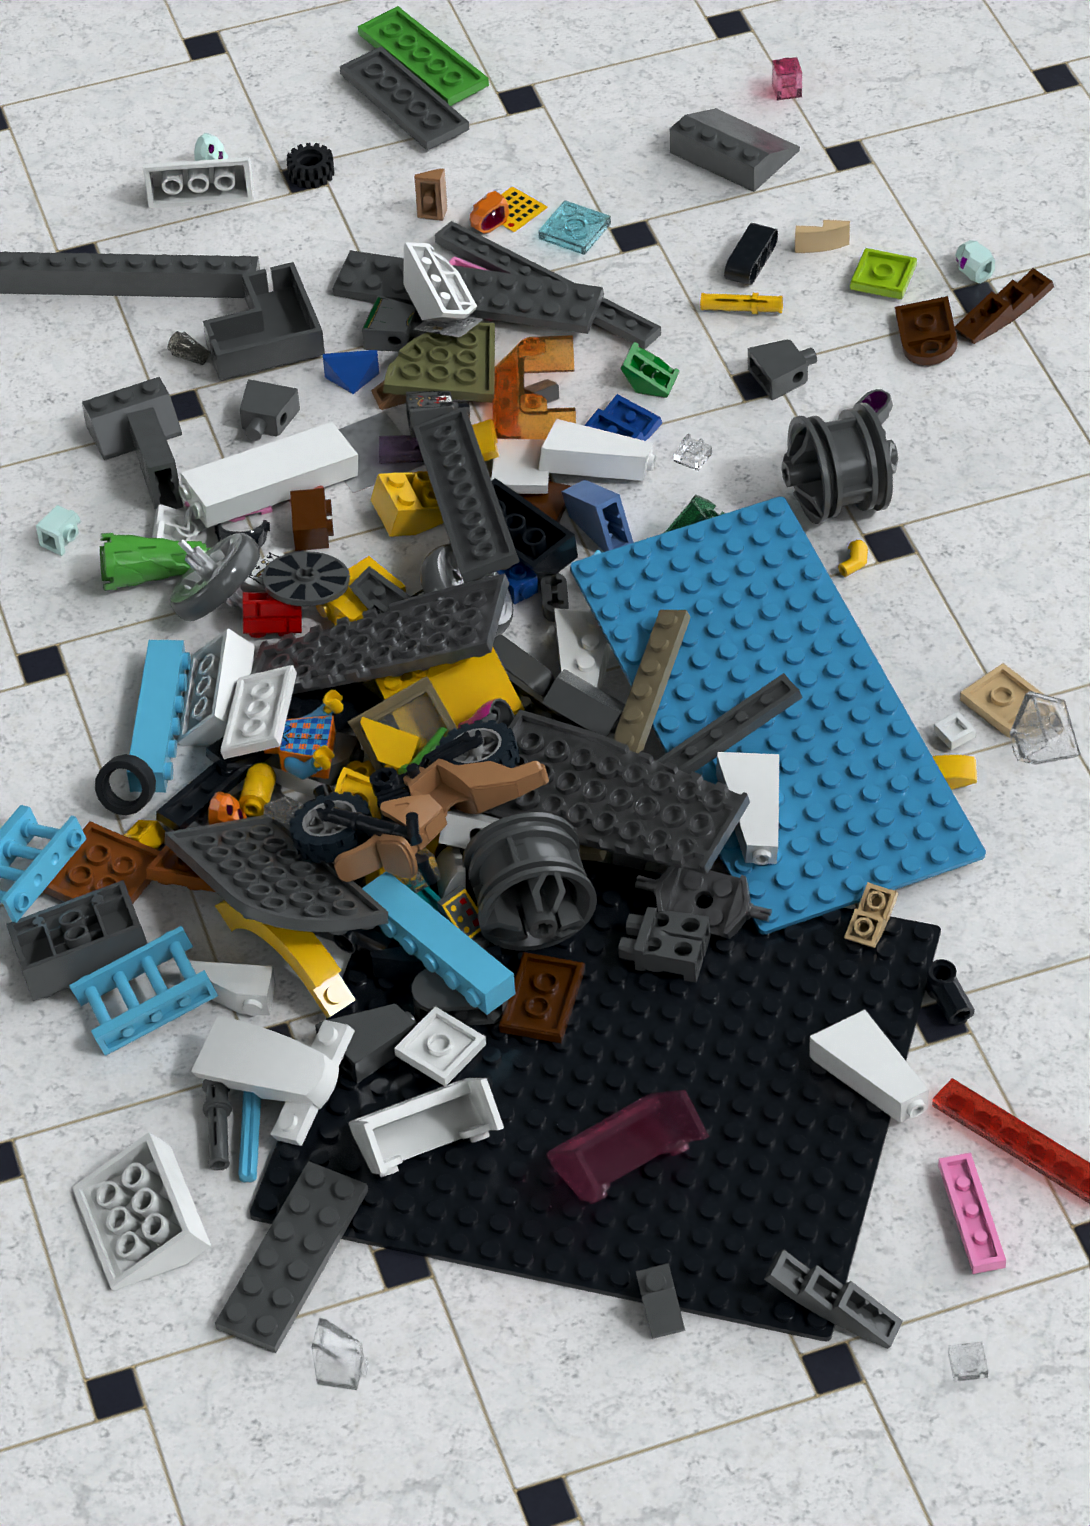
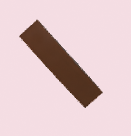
(1003, 308)

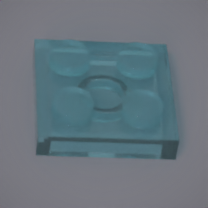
(574, 227)

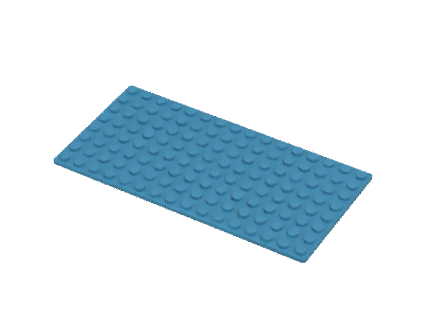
(853, 770)

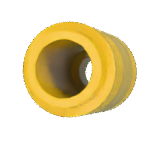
(257, 789)

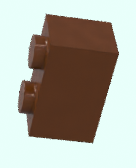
(310, 519)

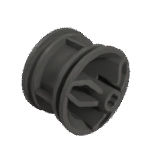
(839, 463)
(529, 881)

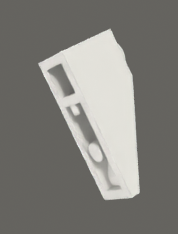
(240, 986)

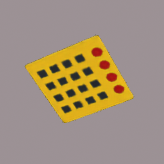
(521, 208)

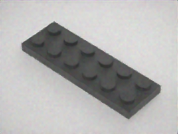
(404, 98)
(291, 1257)

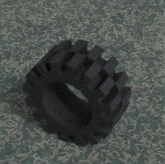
(299, 165)

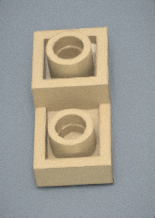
(818, 239)
(872, 915)

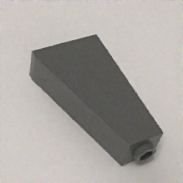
(155, 458)

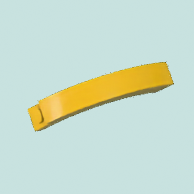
(304, 955)

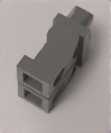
(667, 942)

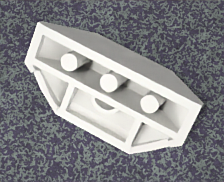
(435, 285)

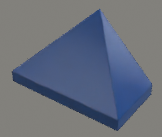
(351, 369)

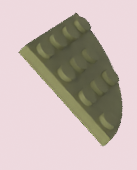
(447, 364)

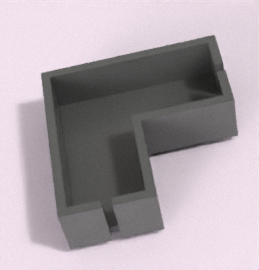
(272, 332)

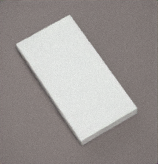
(258, 712)

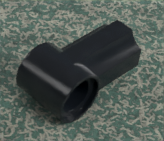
(364, 941)
(947, 991)

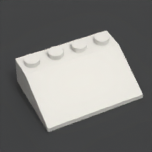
(141, 1213)

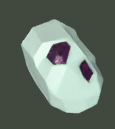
(209, 148)
(975, 261)

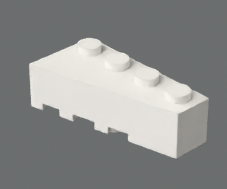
(581, 645)

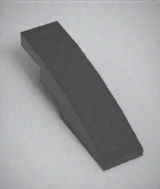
(838, 1303)

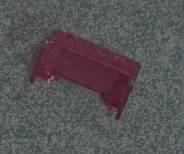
(625, 1141)

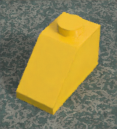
(390, 744)

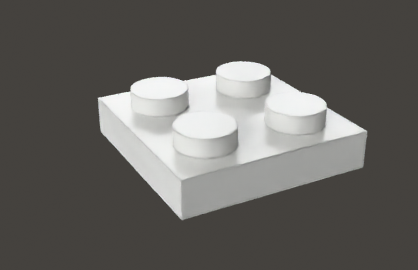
(440, 1046)

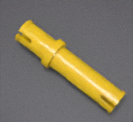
(731, 302)

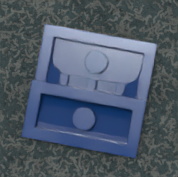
(625, 419)

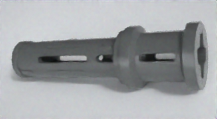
(217, 1110)

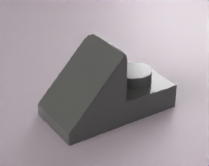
(660, 1301)

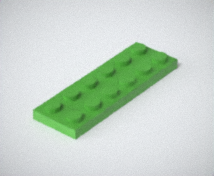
(424, 55)

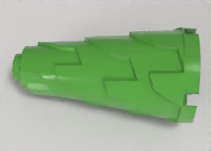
(138, 559)

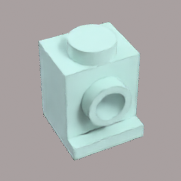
(58, 529)

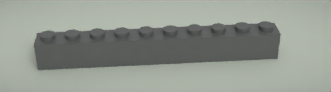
(124, 274)

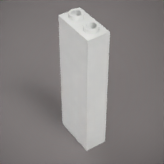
(268, 474)

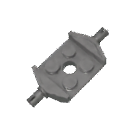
(731, 906)

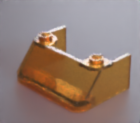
(522, 414)

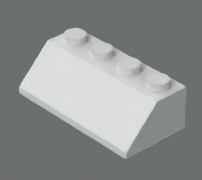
(198, 182)
(212, 687)

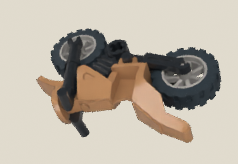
(467, 771)

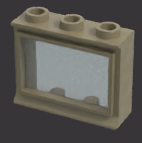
(412, 710)

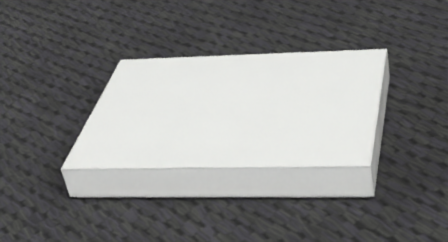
(519, 466)

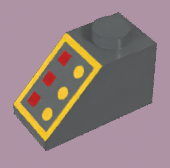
(463, 913)

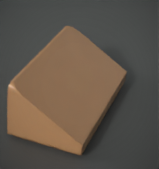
(431, 194)

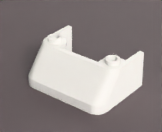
(426, 1123)

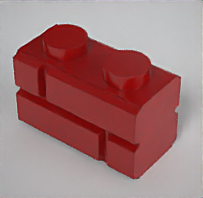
(267, 615)

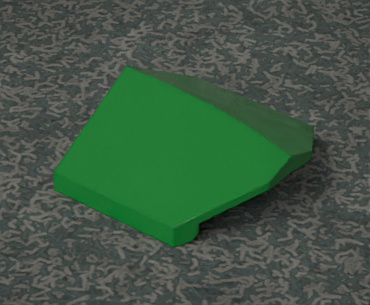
(648, 372)

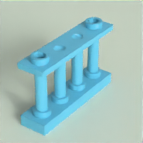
(47, 862)
(155, 1012)

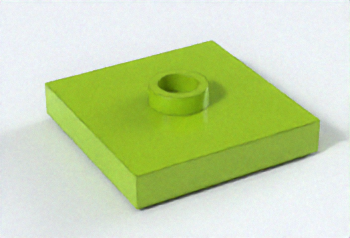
(883, 273)

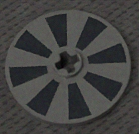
(306, 578)

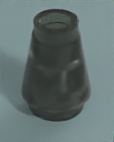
(187, 348)

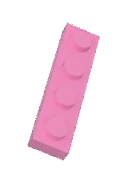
(972, 1213)

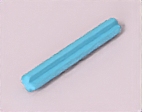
(249, 1137)

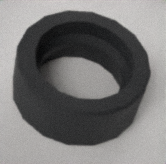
(110, 799)

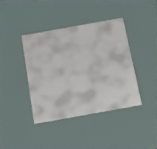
(365, 441)

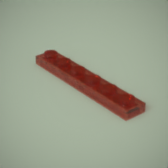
(1015, 1137)

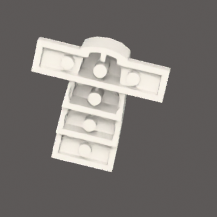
(276, 1068)

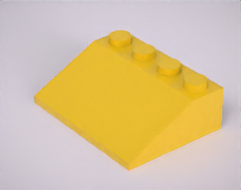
(461, 685)

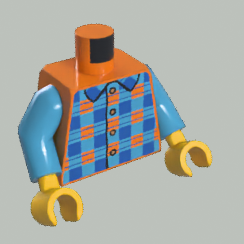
(310, 740)

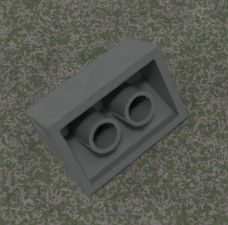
(107, 415)

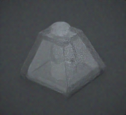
(1043, 730)

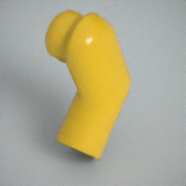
(857, 558)

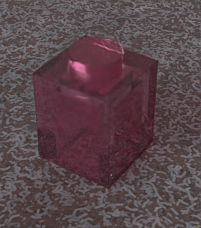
(787, 78)

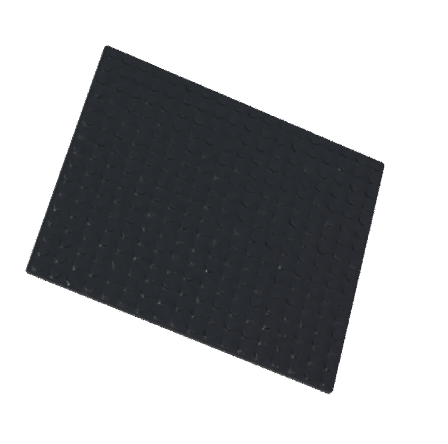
(785, 1142)

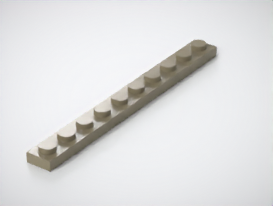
(647, 690)

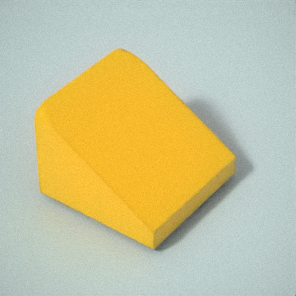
(147, 832)

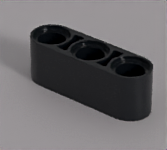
(751, 253)

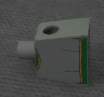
(390, 325)

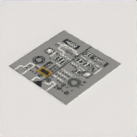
(451, 328)

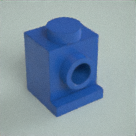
(522, 582)

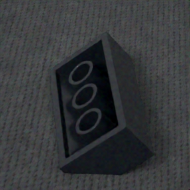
(537, 538)

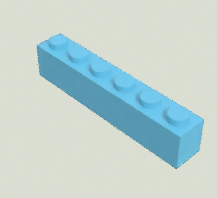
(159, 709)
(441, 945)

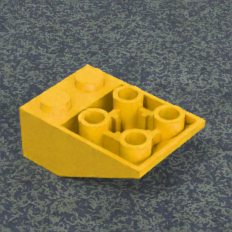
(406, 503)

